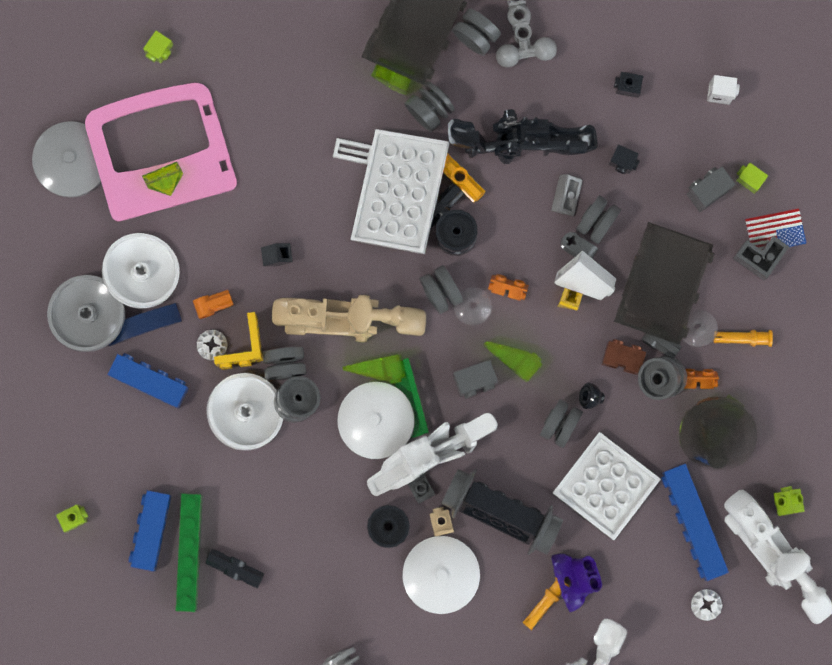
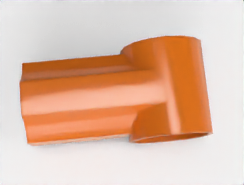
(208, 305)

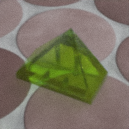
(164, 179)

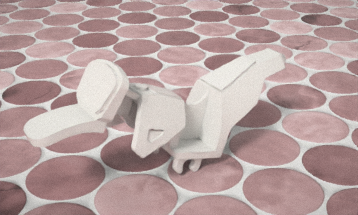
(426, 453)

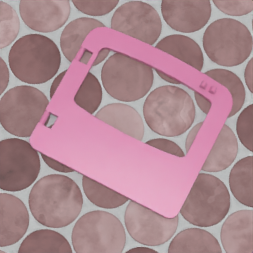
(202, 173)

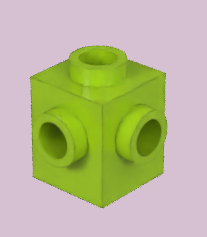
(788, 501)

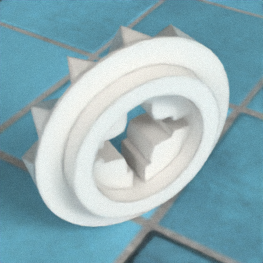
(206, 337)
(697, 603)

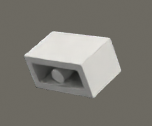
(722, 89)

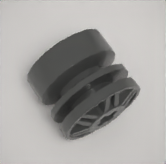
(433, 103)

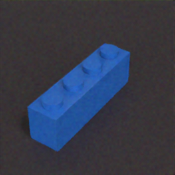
(148, 381)
(151, 530)

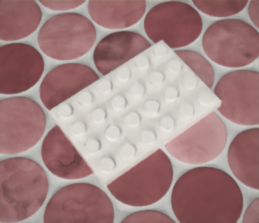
(400, 191)

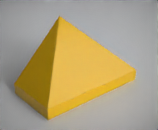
(570, 299)

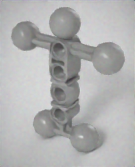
(508, 54)

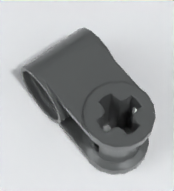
(579, 245)

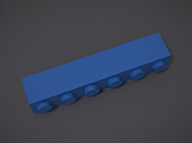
(695, 523)

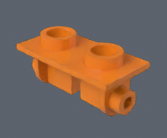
(515, 287)
(705, 377)

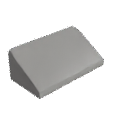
(566, 194)

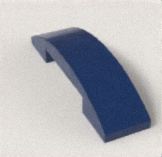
(148, 322)

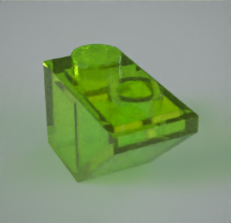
(392, 79)

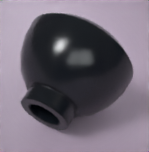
(590, 396)

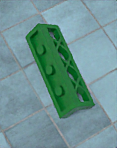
(409, 388)

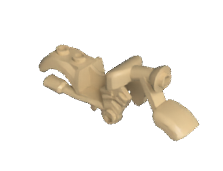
(344, 317)

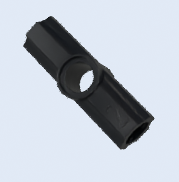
(446, 201)
(234, 568)

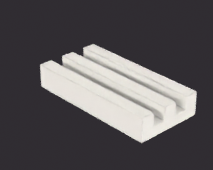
(350, 158)

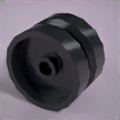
(456, 244)
(385, 515)

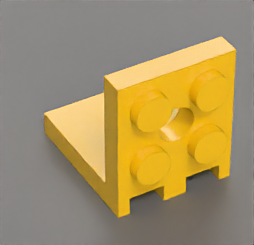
(246, 358)

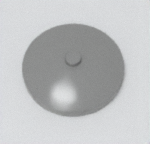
(65, 160)
(85, 314)

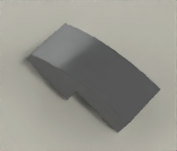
(421, 489)

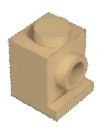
(441, 529)

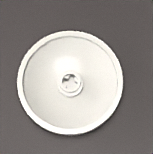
(140, 270)
(243, 412)
(376, 420)
(441, 574)

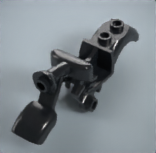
(522, 135)

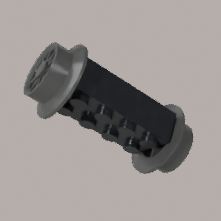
(502, 512)

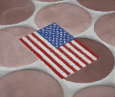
(783, 225)

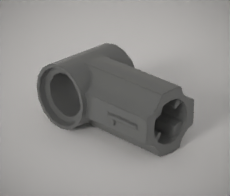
(665, 347)

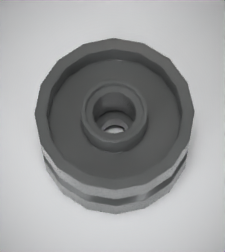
(476, 32)
(598, 219)
(440, 289)
(283, 363)
(660, 388)
(289, 407)
(561, 423)

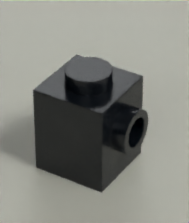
(628, 84)
(624, 160)
(276, 254)

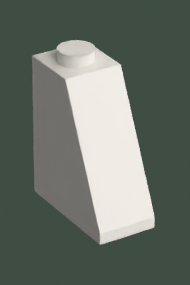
(586, 277)

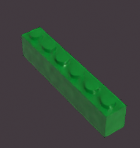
(189, 552)

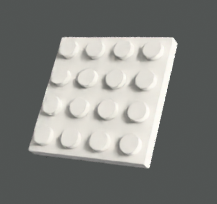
(606, 486)

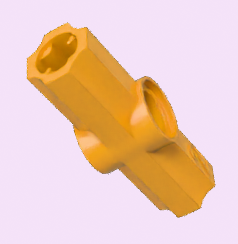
(468, 185)

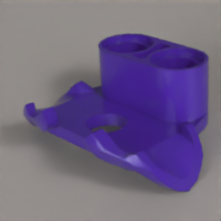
(583, 577)

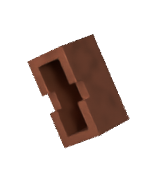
(620, 355)

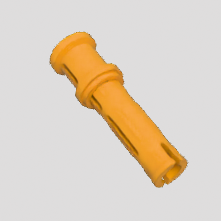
(753, 338)
(551, 595)

